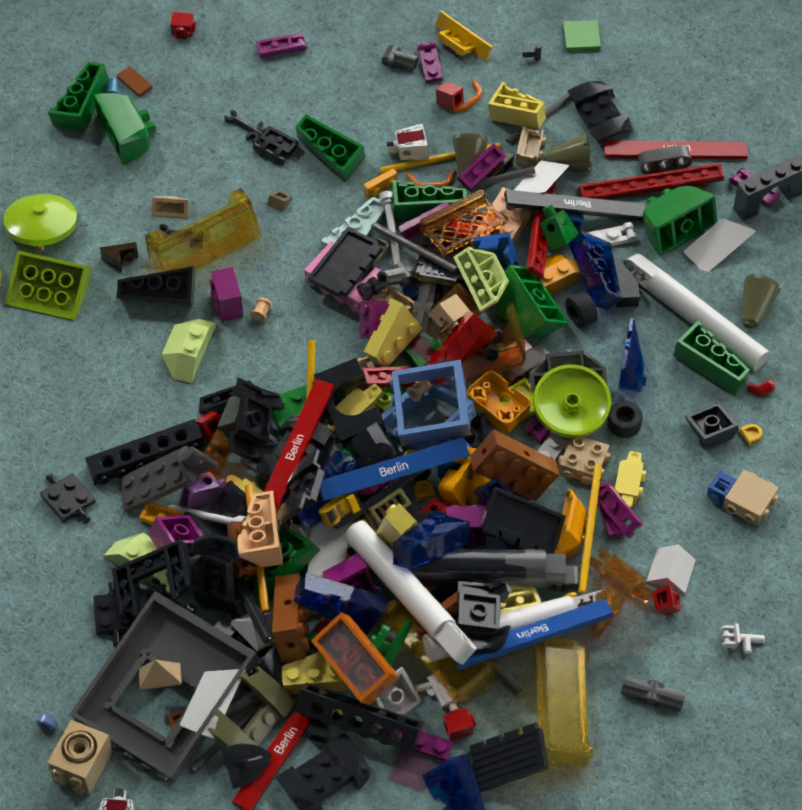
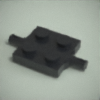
(68, 497)
(107, 616)

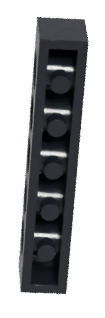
(135, 449)
(351, 707)

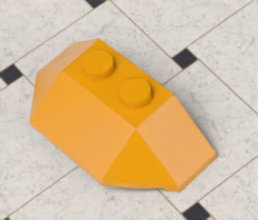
(559, 273)
(573, 527)

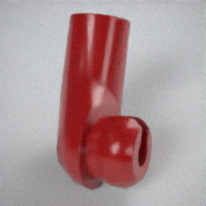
(762, 389)

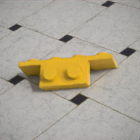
(460, 38)

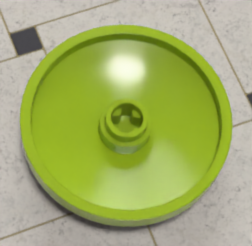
(40, 219)
(572, 401)

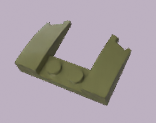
(276, 704)

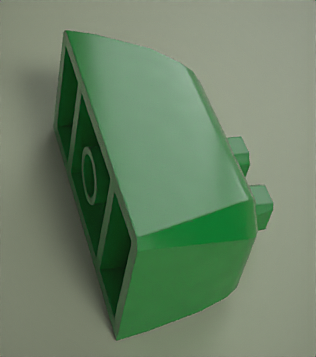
(124, 125)
(678, 217)
(532, 302)

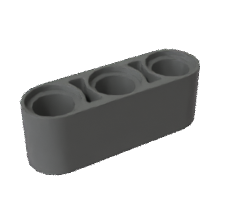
(664, 159)
(533, 357)

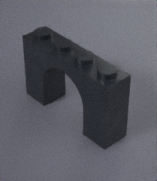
(752, 190)
(347, 426)

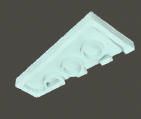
(361, 221)

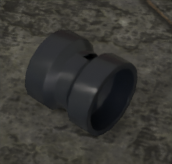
(369, 289)

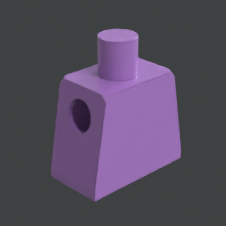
(202, 491)

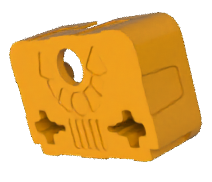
(486, 395)
(456, 487)

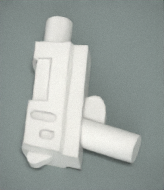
(435, 688)

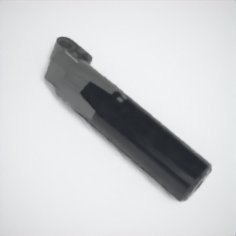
(514, 566)

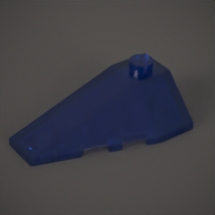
(633, 366)
(455, 784)

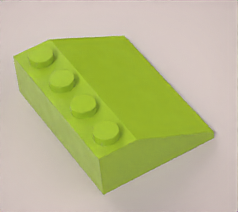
(48, 285)

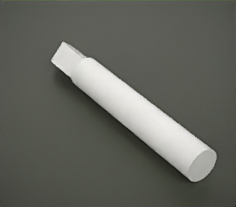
(694, 309)
(410, 592)
(520, 618)

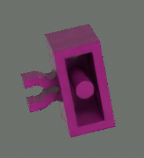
(370, 316)

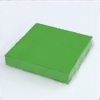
(581, 35)

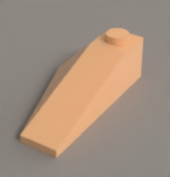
(260, 532)

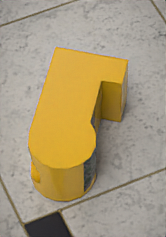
(338, 508)

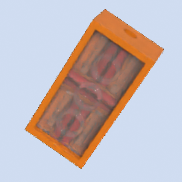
(355, 659)

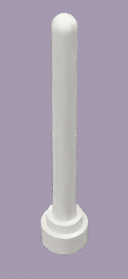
(387, 200)
(208, 516)

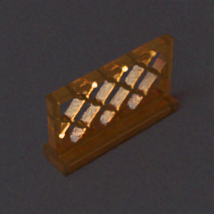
(455, 213)

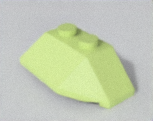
(482, 275)
(186, 348)
(132, 548)

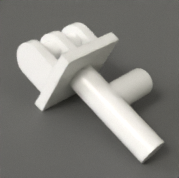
(733, 638)

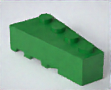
(78, 104)
(330, 146)
(413, 200)
(711, 359)
(293, 404)
(295, 555)

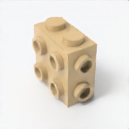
(580, 458)
(751, 498)

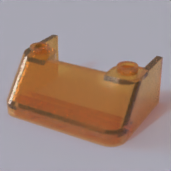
(511, 351)

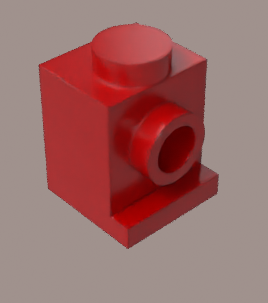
(670, 600)

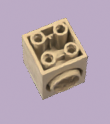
(80, 757)

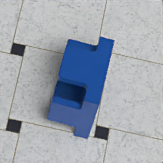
(501, 246)

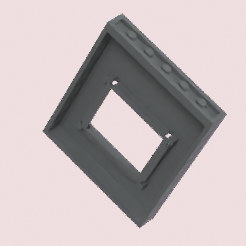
(164, 634)

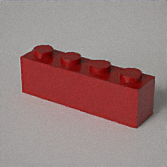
(463, 341)

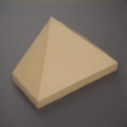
(170, 206)
(160, 674)

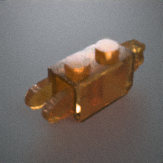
(621, 576)

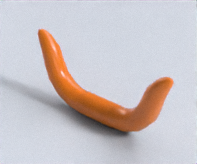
(472, 101)
(447, 182)

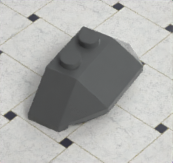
(554, 360)

